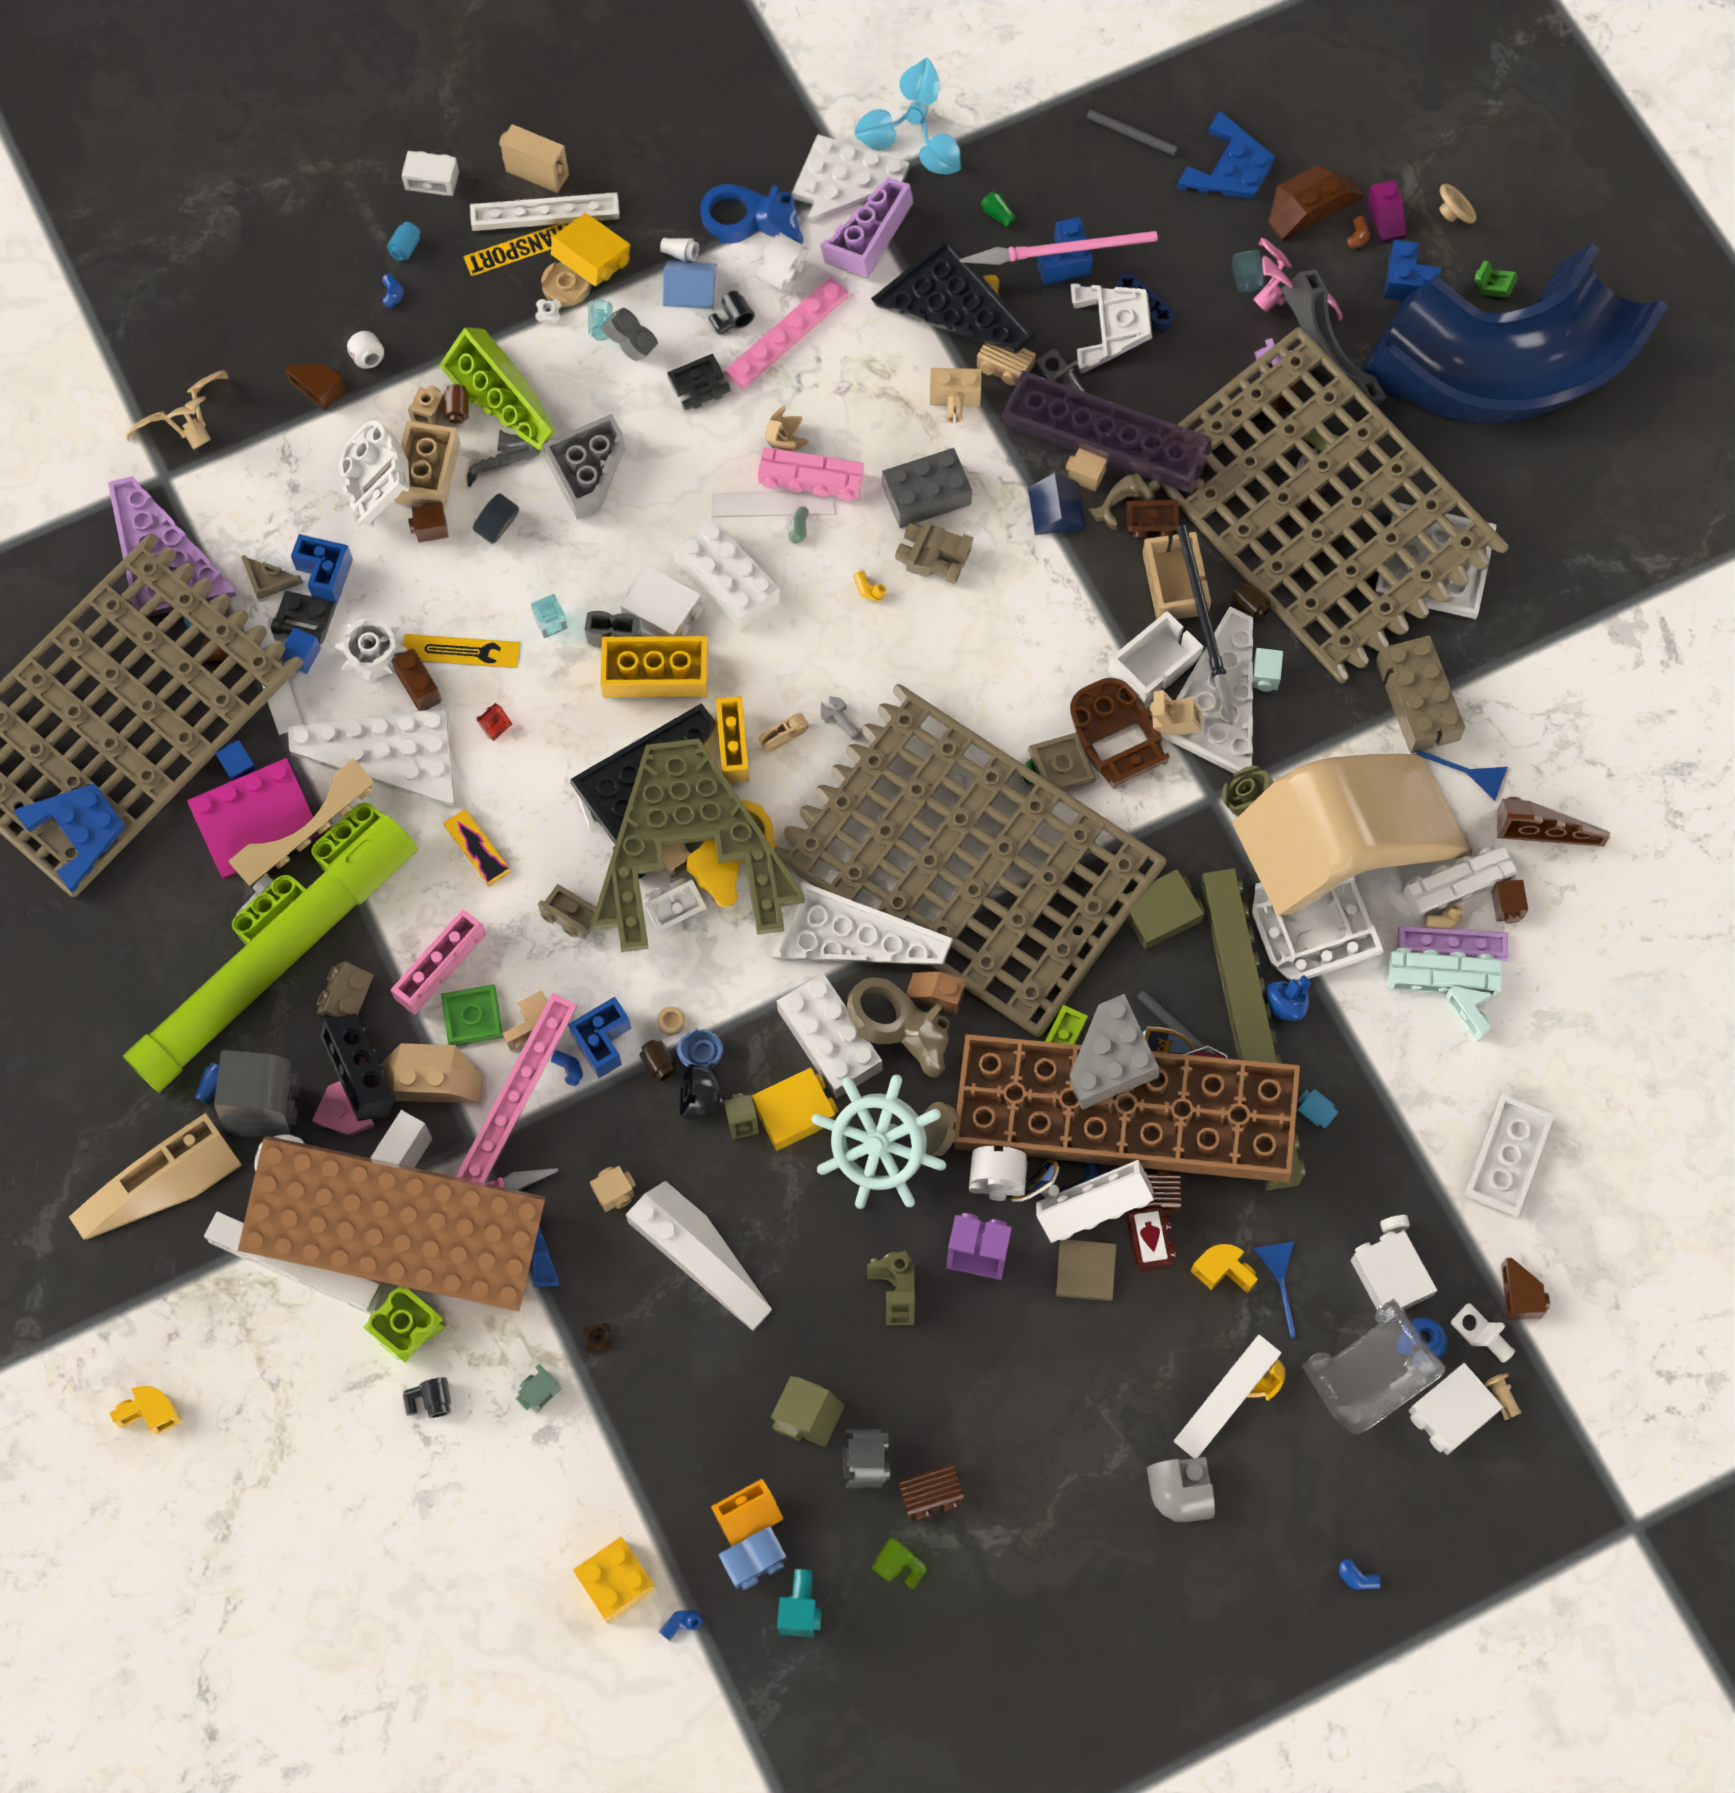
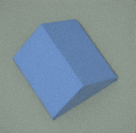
(689, 284)

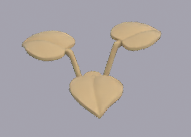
(194, 429)

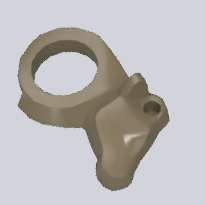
(919, 1031)

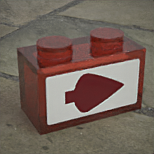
(1150, 1239)

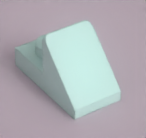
(1466, 1004)

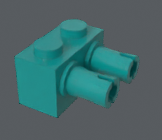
(799, 1612)

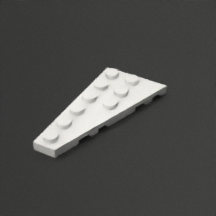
(849, 931)

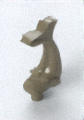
(1127, 487)

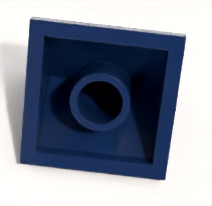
(1056, 505)

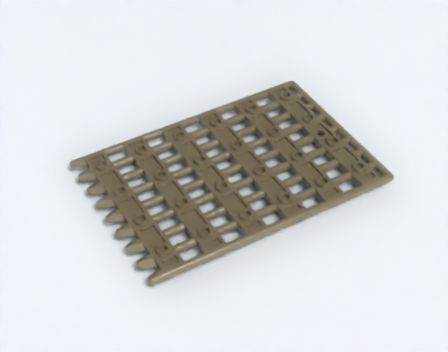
(1337, 520)
(148, 707)
(946, 841)

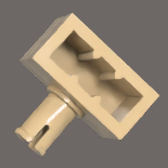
(955, 389)

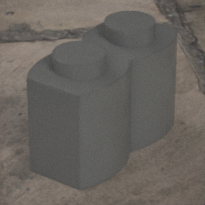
(626, 330)
(604, 624)

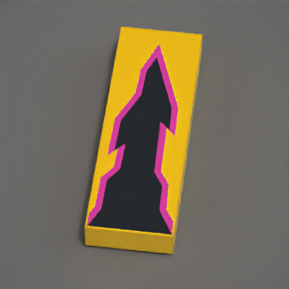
(476, 847)

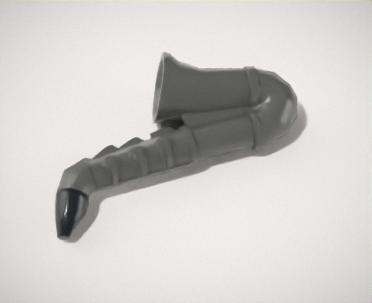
(516, 450)

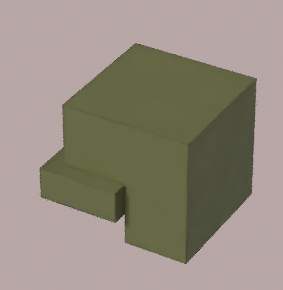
(806, 1412)

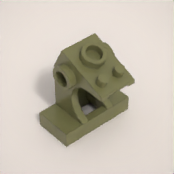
(901, 1301)

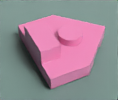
(337, 1113)

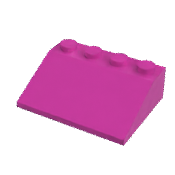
(251, 811)

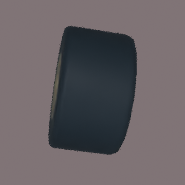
(495, 518)

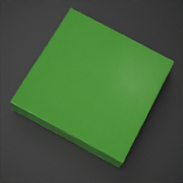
(472, 1015)

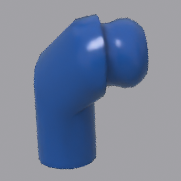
(394, 292)
(571, 1066)
(1355, 1578)

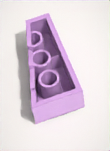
(870, 229)

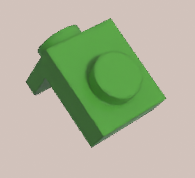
(1495, 282)

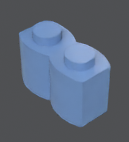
(753, 1558)

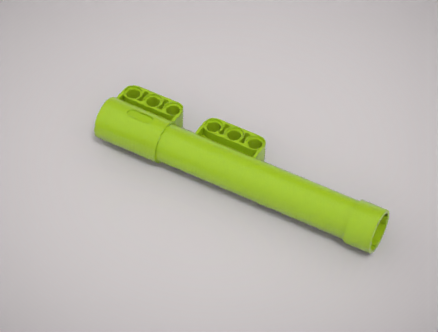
(277, 931)

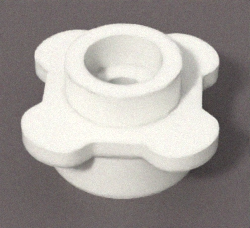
(550, 316)

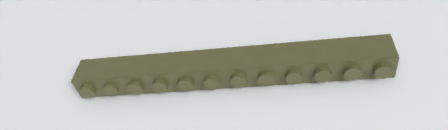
(1241, 982)

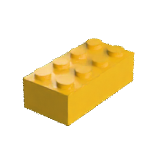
(654, 666)

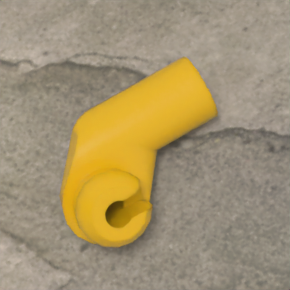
(869, 591)

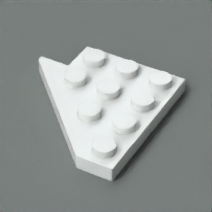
(842, 176)

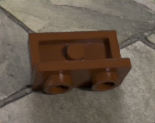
(1152, 516)

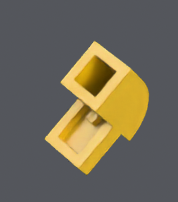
(1223, 1261)
(148, 1403)

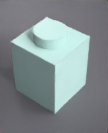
(1267, 669)

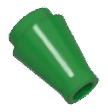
(997, 208)

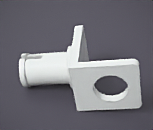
(1484, 1333)

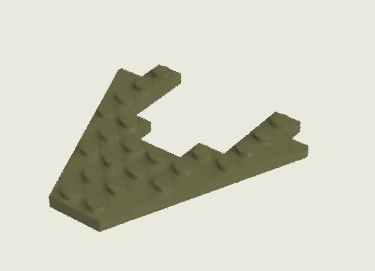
(686, 800)

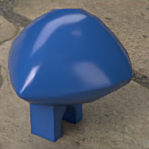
(1289, 1000)

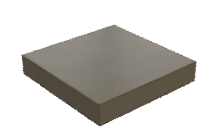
(1062, 762)
(1086, 1270)

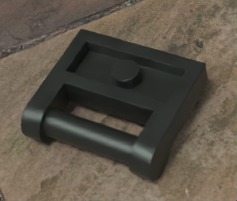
(304, 610)

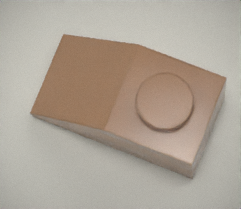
(935, 988)

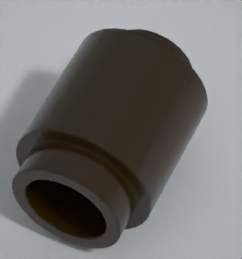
(1251, 601)
(658, 1060)

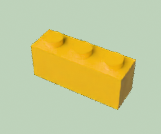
(732, 739)

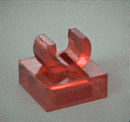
(494, 721)

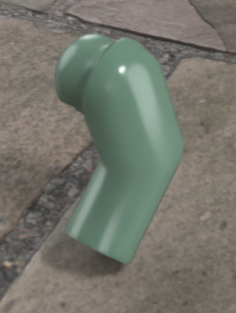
(798, 525)

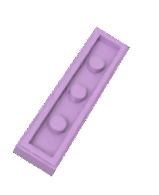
(1454, 940)

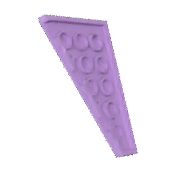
(140, 515)

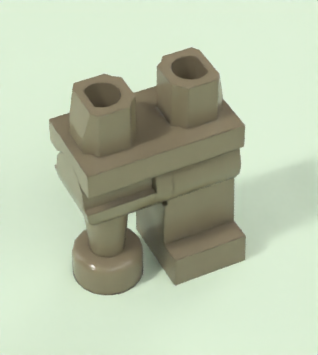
(934, 544)

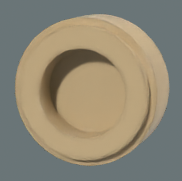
(671, 1021)

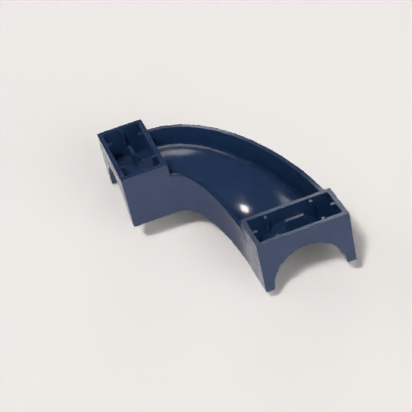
(1516, 361)

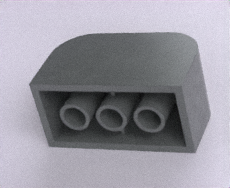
(256, 1094)

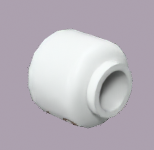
(365, 349)

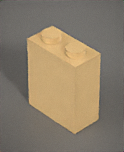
(534, 158)

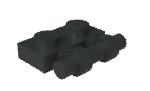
(695, 376)

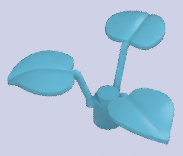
(923, 86)

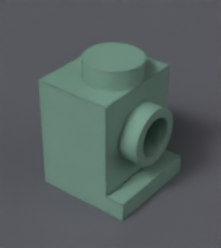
(537, 1390)

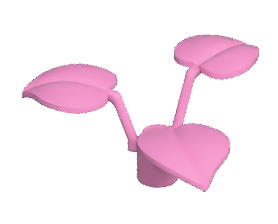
(1272, 292)

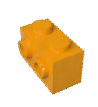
(747, 1512)

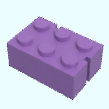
(978, 1246)

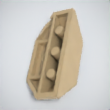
(432, 1074)

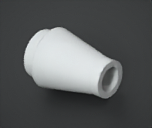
(681, 248)

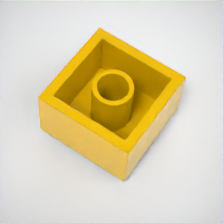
(614, 1579)

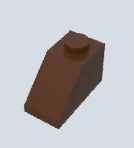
(317, 382)
(1523, 1292)

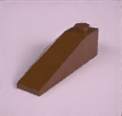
(1533, 822)

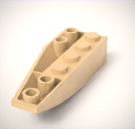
(159, 1179)

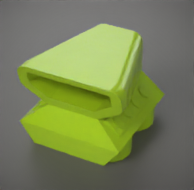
(404, 1324)

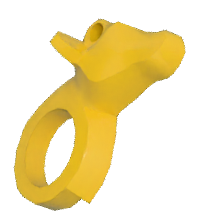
(722, 878)

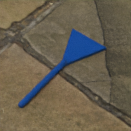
(1487, 778)
(1276, 1259)

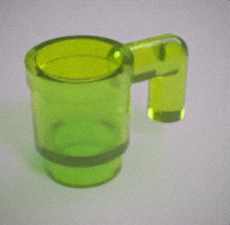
(892, 1561)

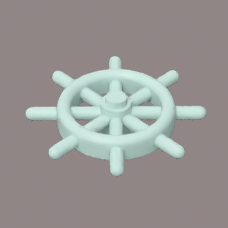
(878, 1141)

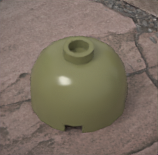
(1245, 788)

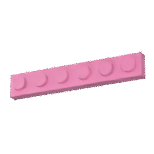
(786, 333)

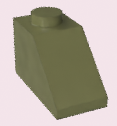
(741, 1116)

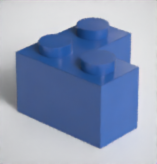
(1067, 265)
(1403, 273)
(327, 564)
(596, 1031)

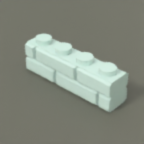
(1439, 973)

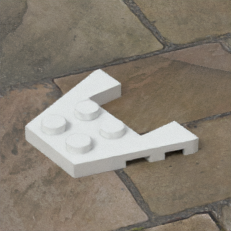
(1122, 318)

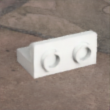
(674, 903)

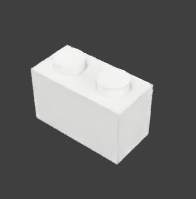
(430, 173)

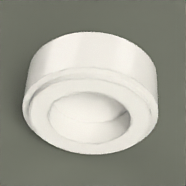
(1396, 1223)

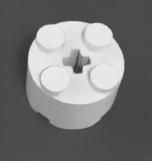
(782, 262)
(998, 1172)

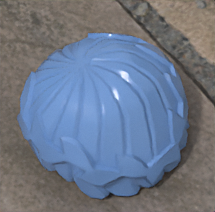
(700, 1048)

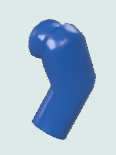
(681, 1621)

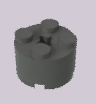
(865, 1458)

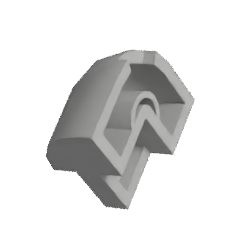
(1182, 1489)

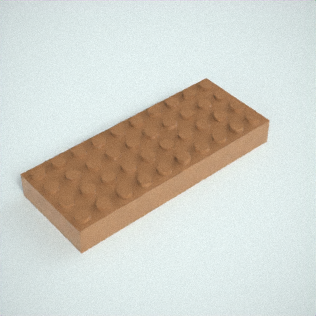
(391, 1223)

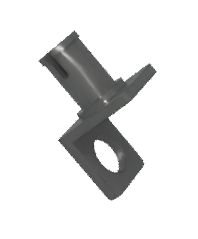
(1063, 374)

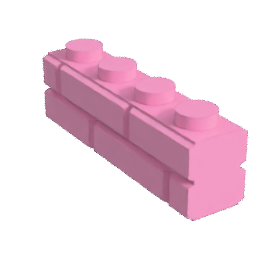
(810, 473)
(438, 962)

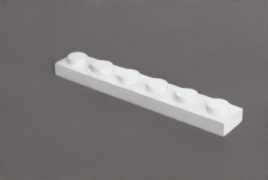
(543, 211)

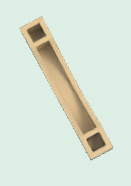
(346, 786)

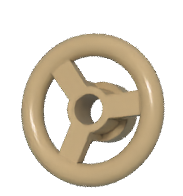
(1456, 205)

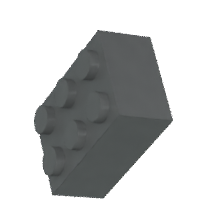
(926, 487)

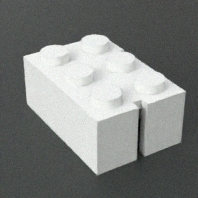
(1155, 657)

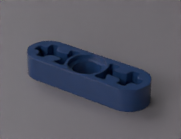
(1162, 308)

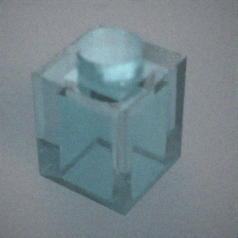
(1248, 271)
(549, 616)

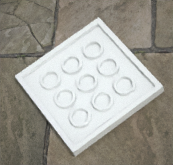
(1462, 599)

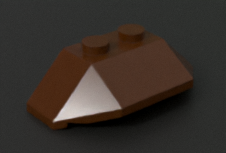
(1310, 199)

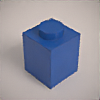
(301, 645)
(235, 760)

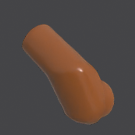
(1361, 235)

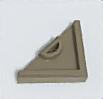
(267, 578)

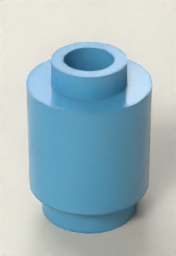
(404, 241)
(1316, 1108)

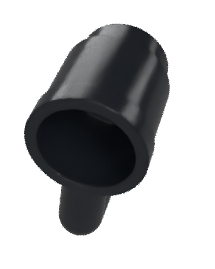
(736, 309)
(434, 1395)

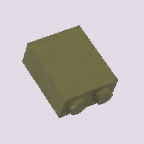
(1165, 910)

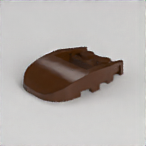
(1107, 709)

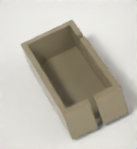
(1420, 694)

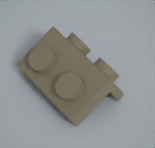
(568, 911)
(344, 991)

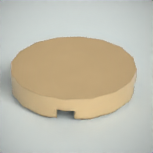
(564, 285)

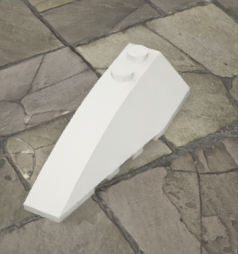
(699, 1250)

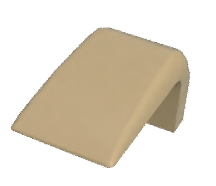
(1346, 820)

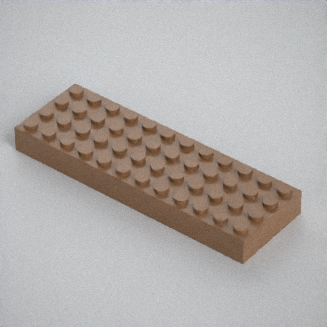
(1190, 1119)

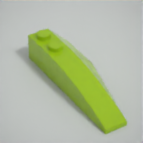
(497, 385)

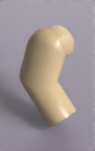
(1446, 920)

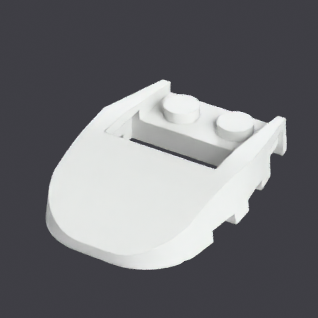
(363, 461)

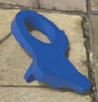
(764, 214)

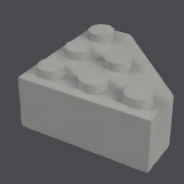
(586, 463)
(1112, 1055)

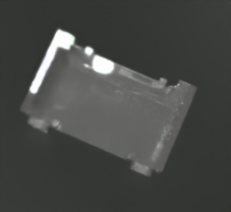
(1375, 1371)

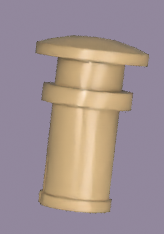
(1501, 1392)

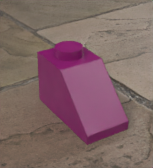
(1387, 211)

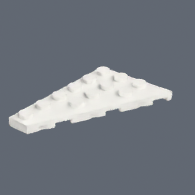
(1219, 741)
(394, 749)

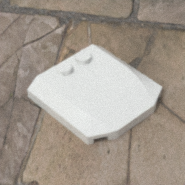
(1318, 937)

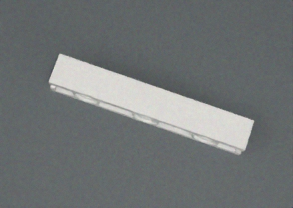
(348, 1289)

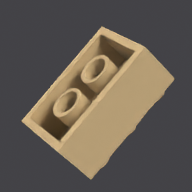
(431, 462)

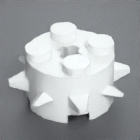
(370, 648)

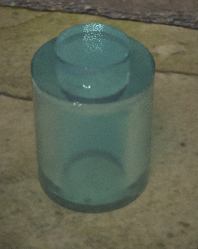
(597, 314)

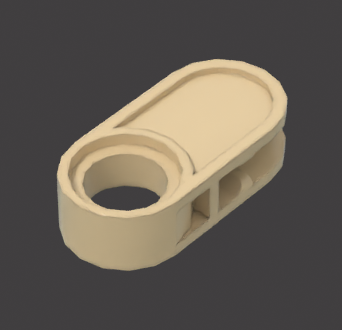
(784, 732)

